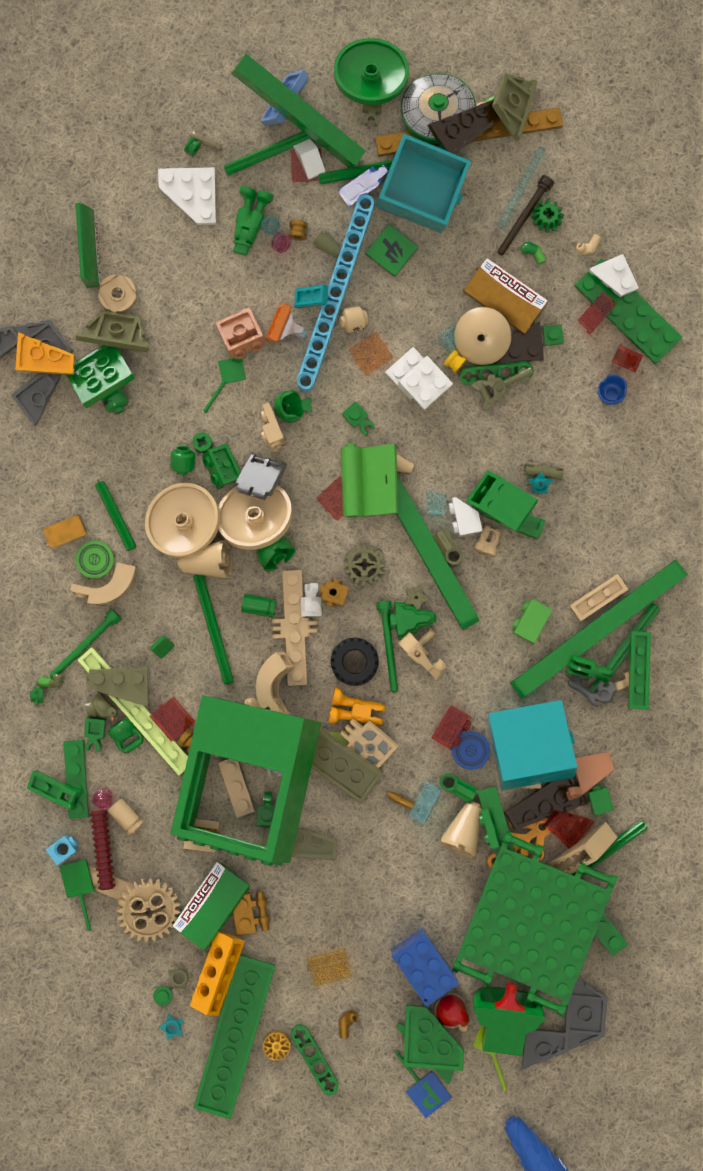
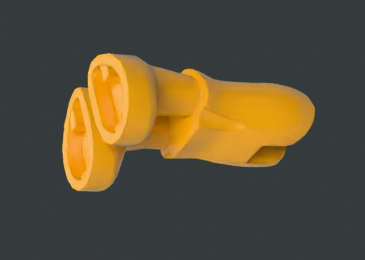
(360, 709)

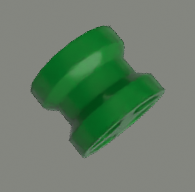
(205, 444)

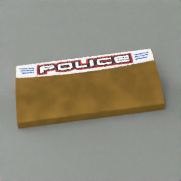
(506, 294)

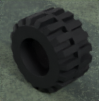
(364, 647)

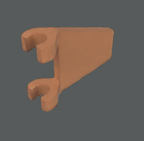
(590, 772)

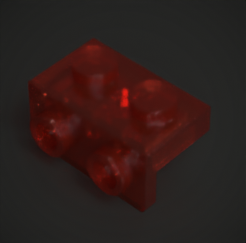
(451, 728)

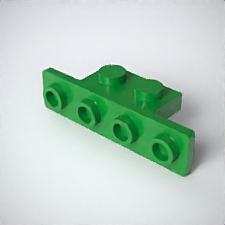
(493, 818)

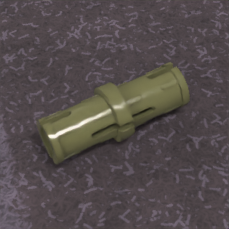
(548, 471)

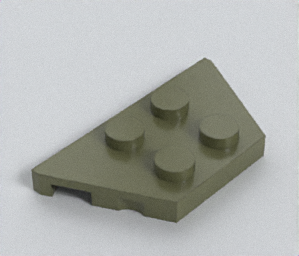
(514, 102)
(115, 331)

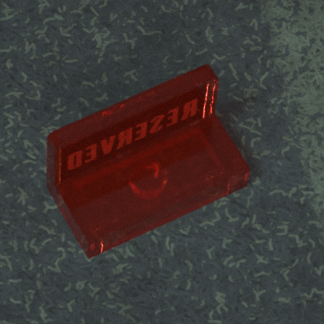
(597, 312)

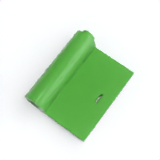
(369, 480)

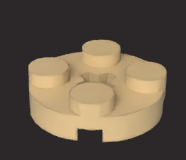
(118, 283)

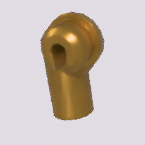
(345, 1021)

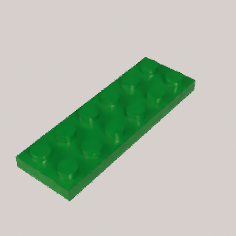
(633, 318)

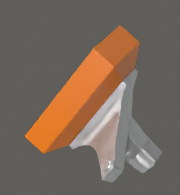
(284, 325)

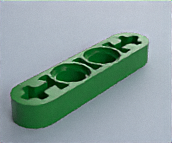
(495, 368)
(312, 1060)

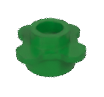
(36, 696)

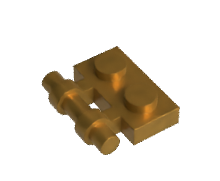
(244, 915)

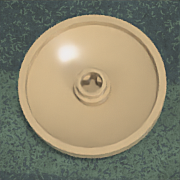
(182, 520)
(254, 522)

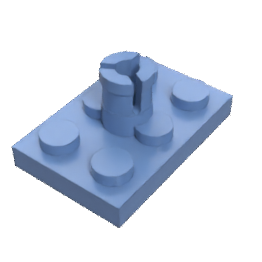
(296, 82)

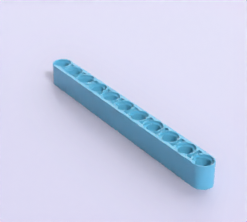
(336, 284)

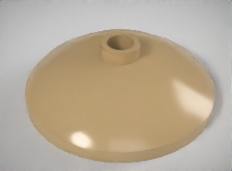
(492, 326)

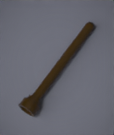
(544, 184)

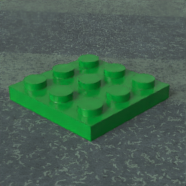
(99, 375)

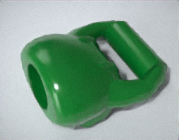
(124, 730)

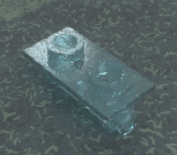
(425, 803)

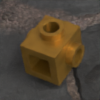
(339, 598)

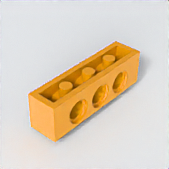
(217, 973)

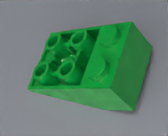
(501, 501)

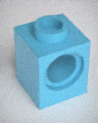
(54, 850)

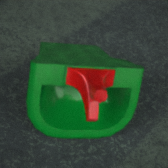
(505, 1018)

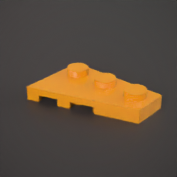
(42, 358)

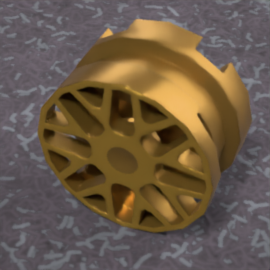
(276, 1045)

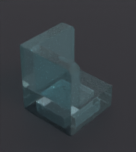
(446, 339)
(435, 504)

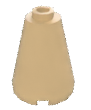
(210, 561)
(464, 831)

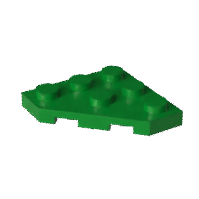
(429, 1042)

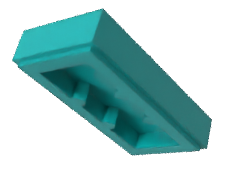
(311, 296)

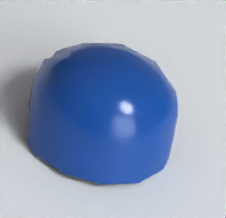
(612, 390)

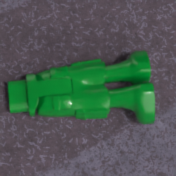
(249, 221)

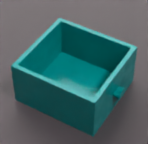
(423, 183)
(532, 745)

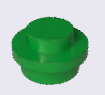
(163, 995)

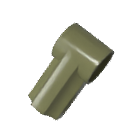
(447, 546)

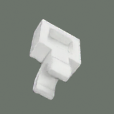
(310, 603)

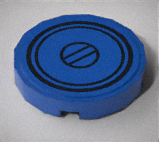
(472, 751)

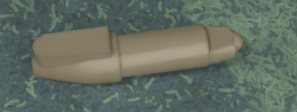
(204, 140)

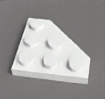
(191, 191)

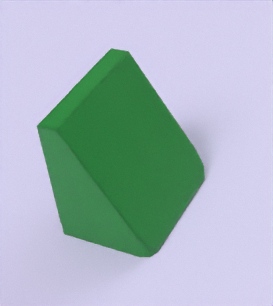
(162, 647)

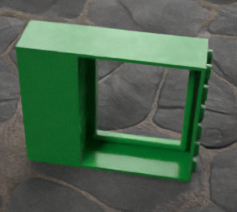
(256, 738)

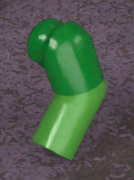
(534, 249)

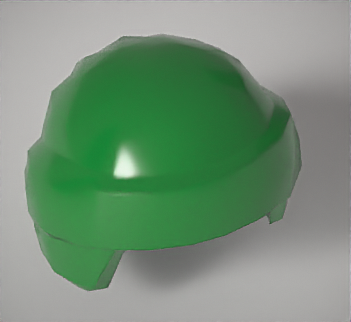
(290, 407)

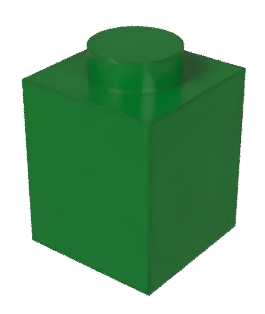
(599, 800)

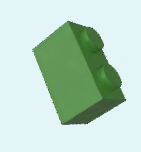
(531, 621)

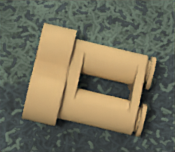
(486, 547)

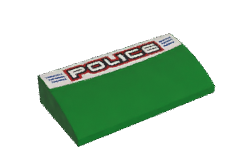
(88, 246)
(211, 905)

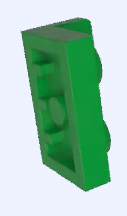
(221, 465)

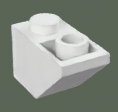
(466, 518)

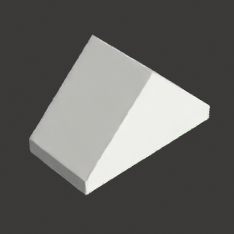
(309, 158)

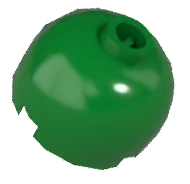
(275, 553)

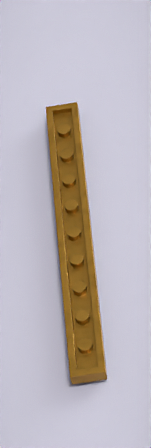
(535, 122)

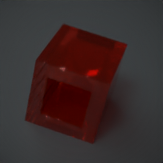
(627, 358)

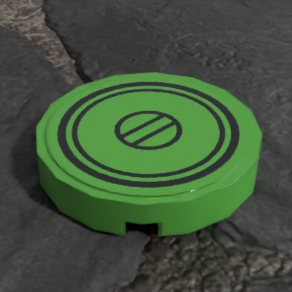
(94, 559)

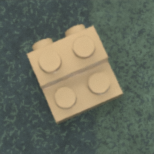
(272, 434)

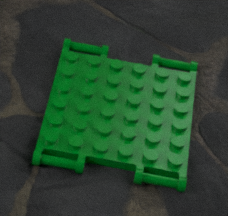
(534, 923)

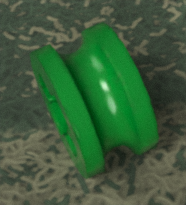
(192, 146)

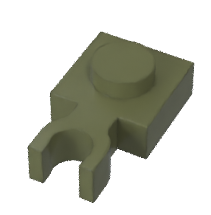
(372, 110)

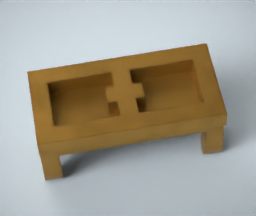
(65, 531)

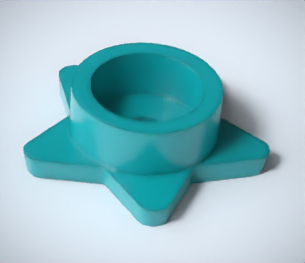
(540, 488)
(167, 1029)

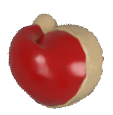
(452, 1012)

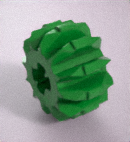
(541, 218)

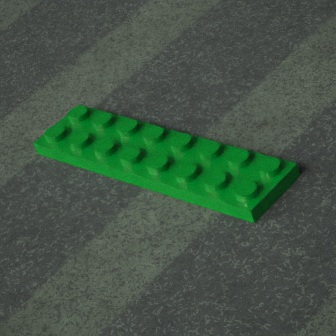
(234, 1037)

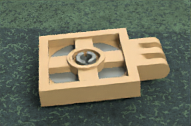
(369, 742)

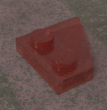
(568, 827)

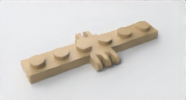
(294, 627)

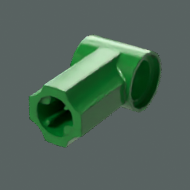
(459, 788)

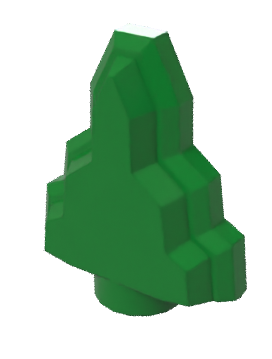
(409, 619)

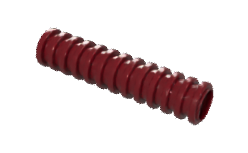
(102, 850)

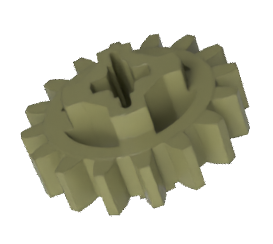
(364, 573)

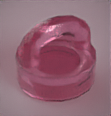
(280, 242)
(102, 798)

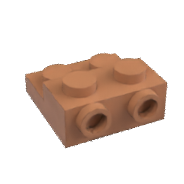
(241, 333)

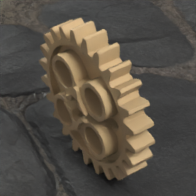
(145, 893)

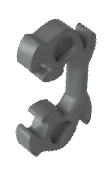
(604, 694)

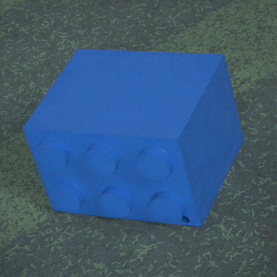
(424, 966)

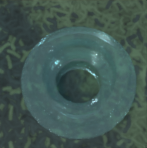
(275, 225)

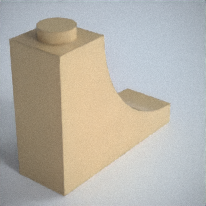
(586, 850)

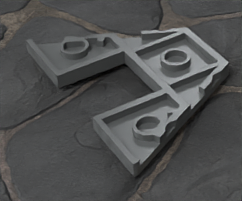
(37, 392)
(583, 1023)

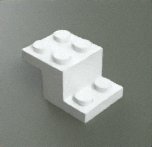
(419, 378)

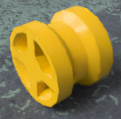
(455, 361)

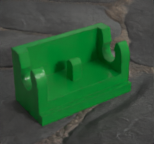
(531, 527)

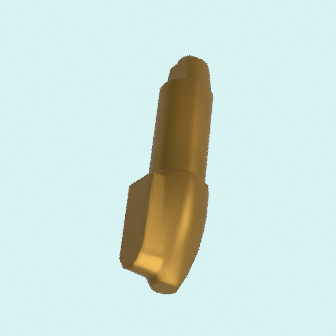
(397, 798)

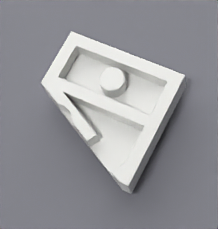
(616, 275)

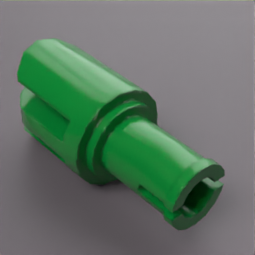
(587, 668)

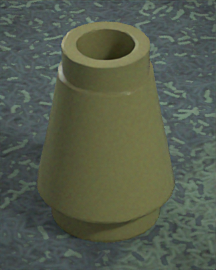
(327, 244)

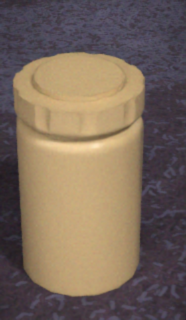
(125, 816)

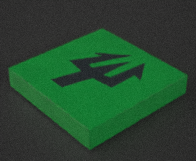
(391, 250)

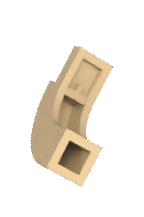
(118, 586)
(269, 679)

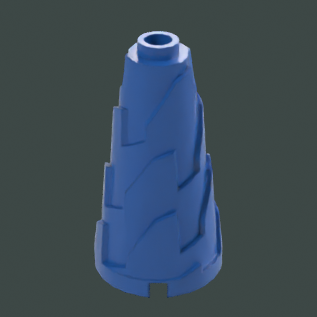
(530, 1149)

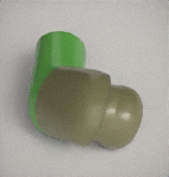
(51, 683)

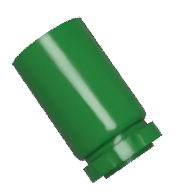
(259, 605)

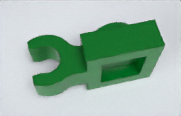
(265, 812)

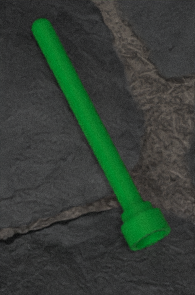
(384, 609)
(110, 619)

